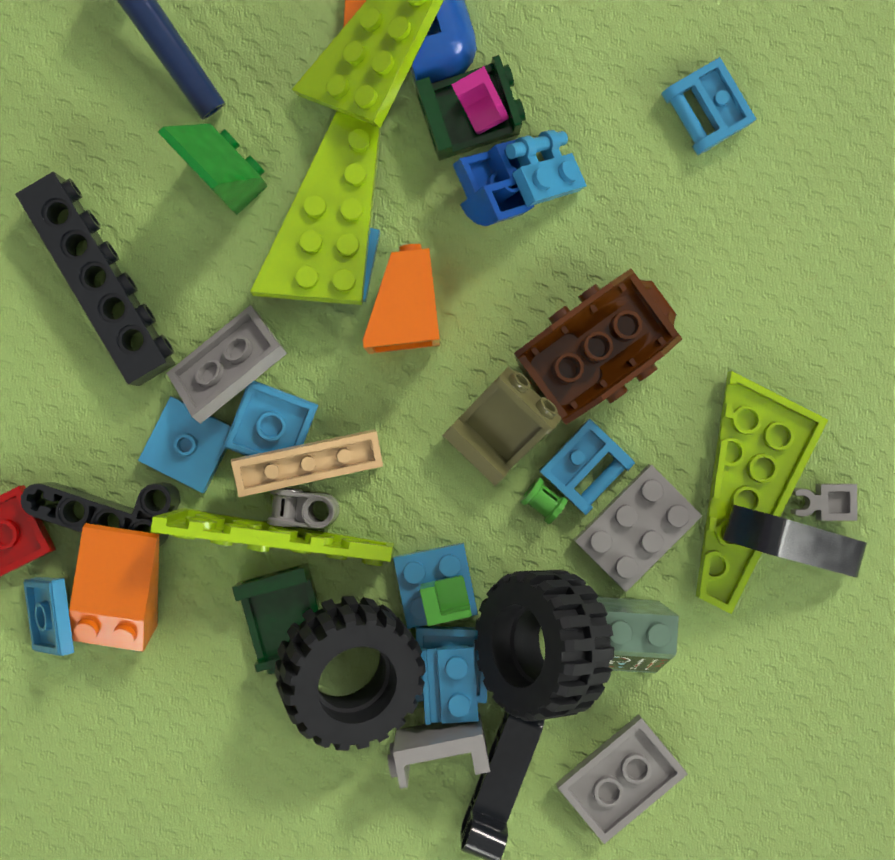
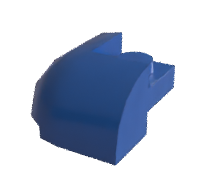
(448, 44)
(490, 186)

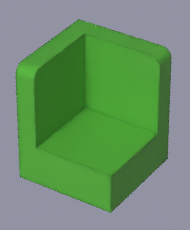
(445, 600)

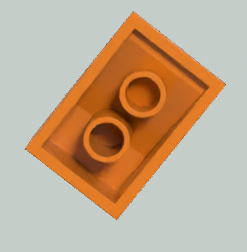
(115, 588)

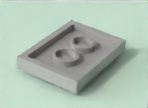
(225, 364)
(637, 527)
(621, 779)

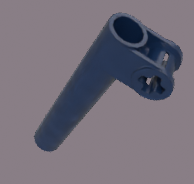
(174, 55)

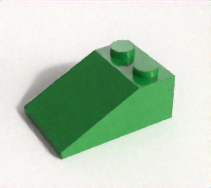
(217, 162)

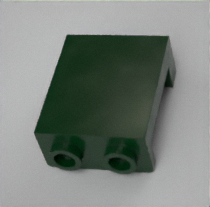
(448, 121)
(272, 606)

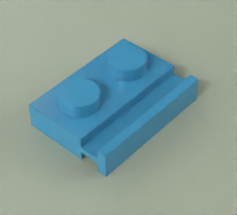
(450, 684)

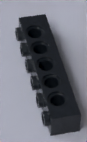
(43, 205)

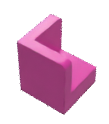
(480, 100)

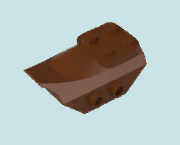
(600, 345)

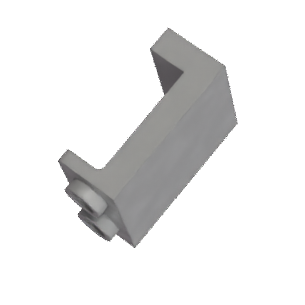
(435, 742)

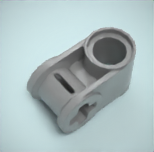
(295, 508)

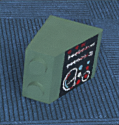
(642, 634)

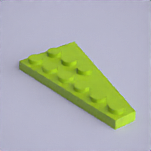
(369, 58)
(327, 229)
(756, 466)
(260, 536)

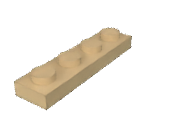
(306, 463)

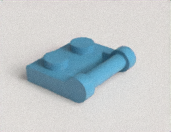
(718, 99)
(578, 458)

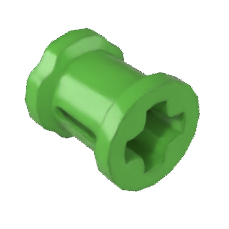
(543, 500)

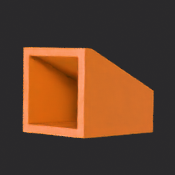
(405, 304)

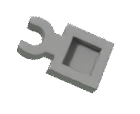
(831, 502)

